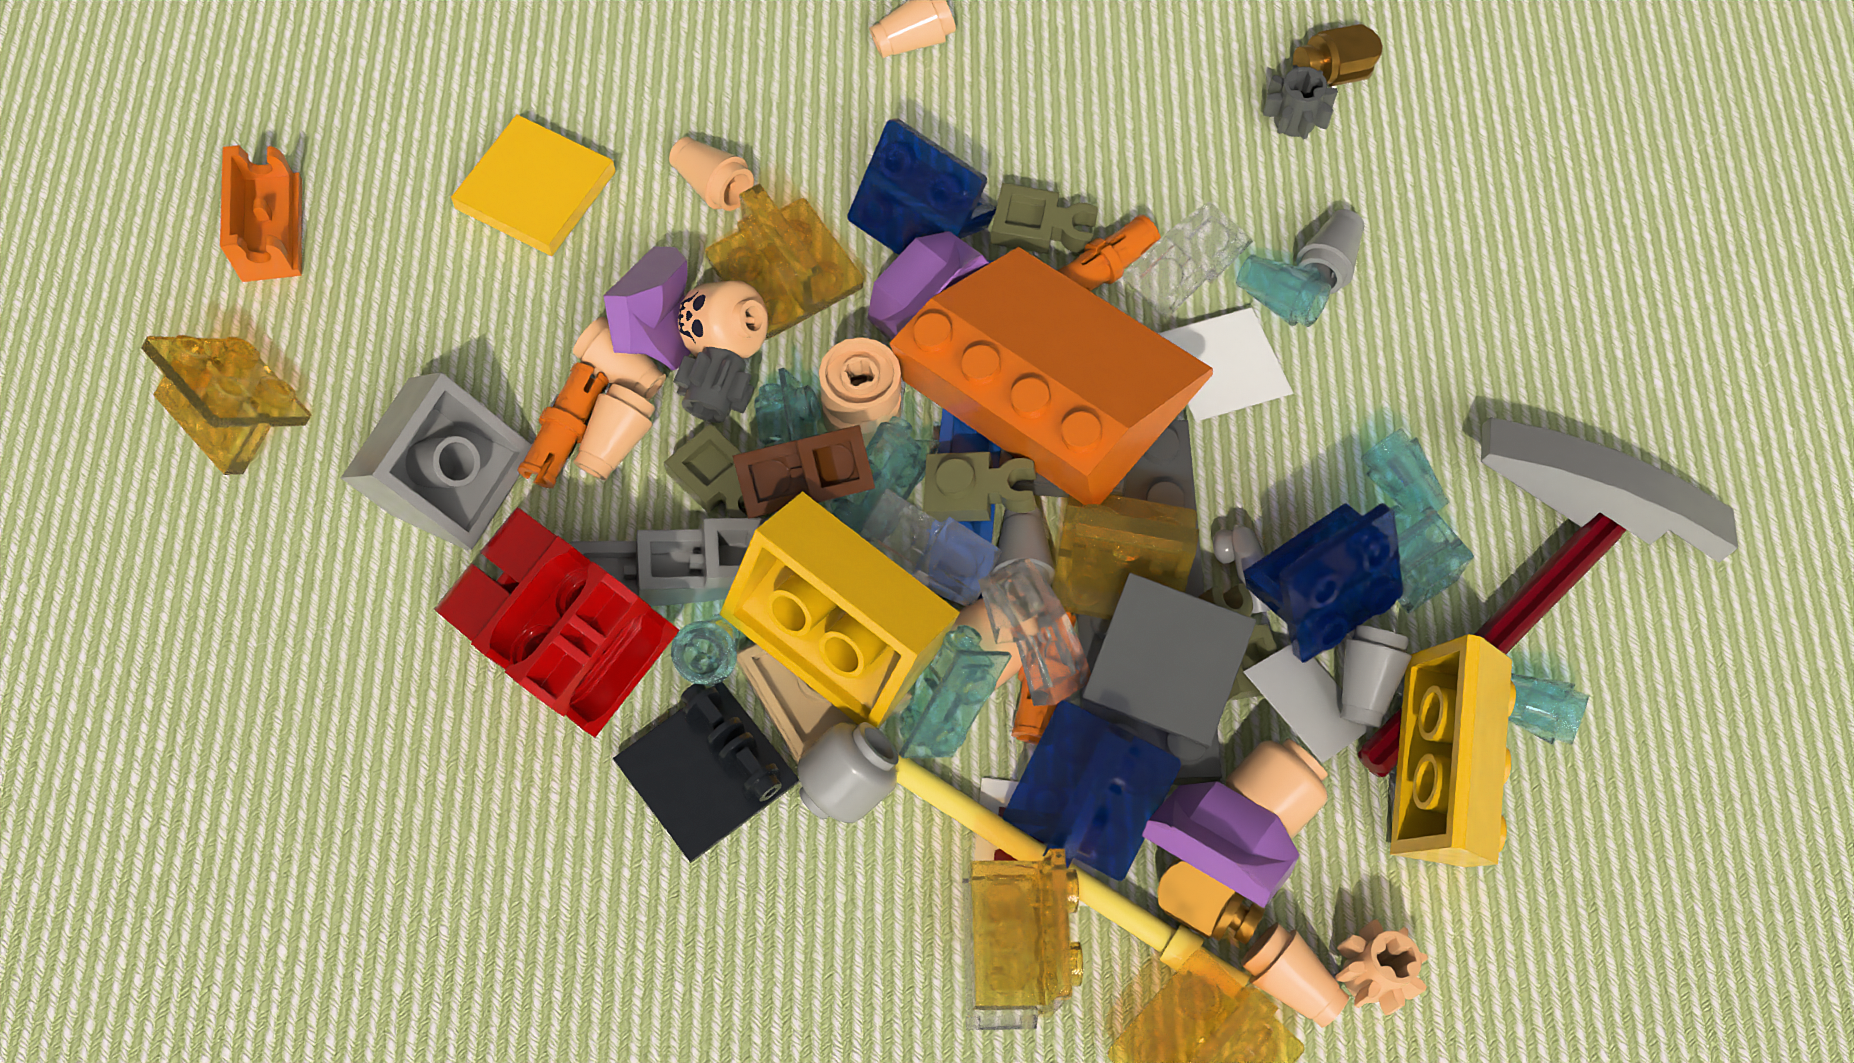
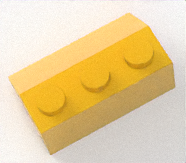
(836, 610)
(1453, 754)

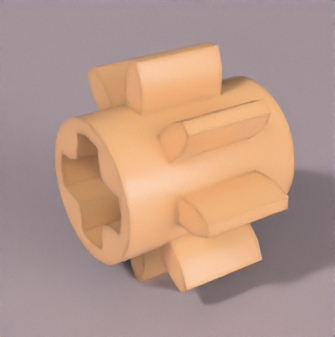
(1381, 967)

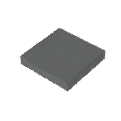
(1169, 660)

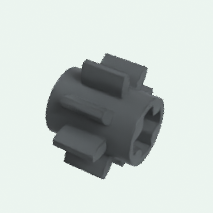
(1300, 101)
(713, 384)

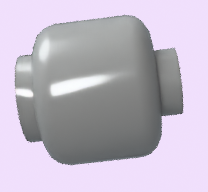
(847, 772)

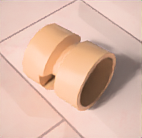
(859, 386)

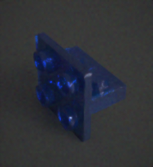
(917, 191)
(1331, 577)
(1091, 790)

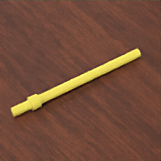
(1172, 943)

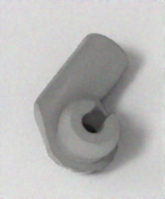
(1243, 548)

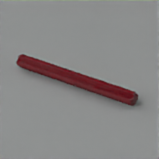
(1514, 618)

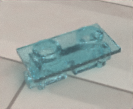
(786, 410)
(896, 464)
(943, 712)

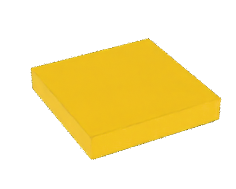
(533, 184)

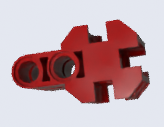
(557, 622)

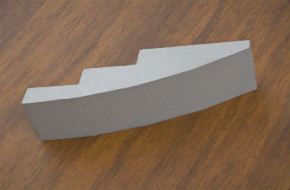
(1593, 479)
(677, 564)

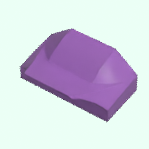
(918, 274)
(646, 307)
(1225, 838)

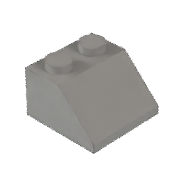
(439, 460)

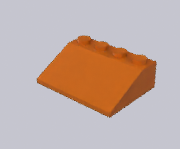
(1048, 372)

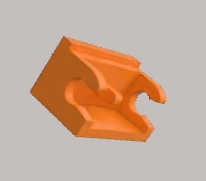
(261, 215)

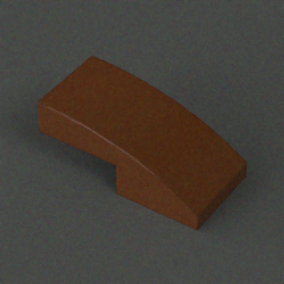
(818, 465)

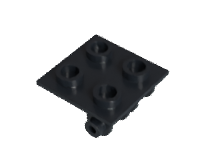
(705, 769)

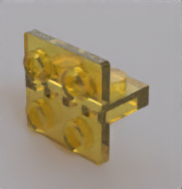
(786, 259)
(222, 396)
(1117, 539)
(1023, 934)
(1206, 1019)

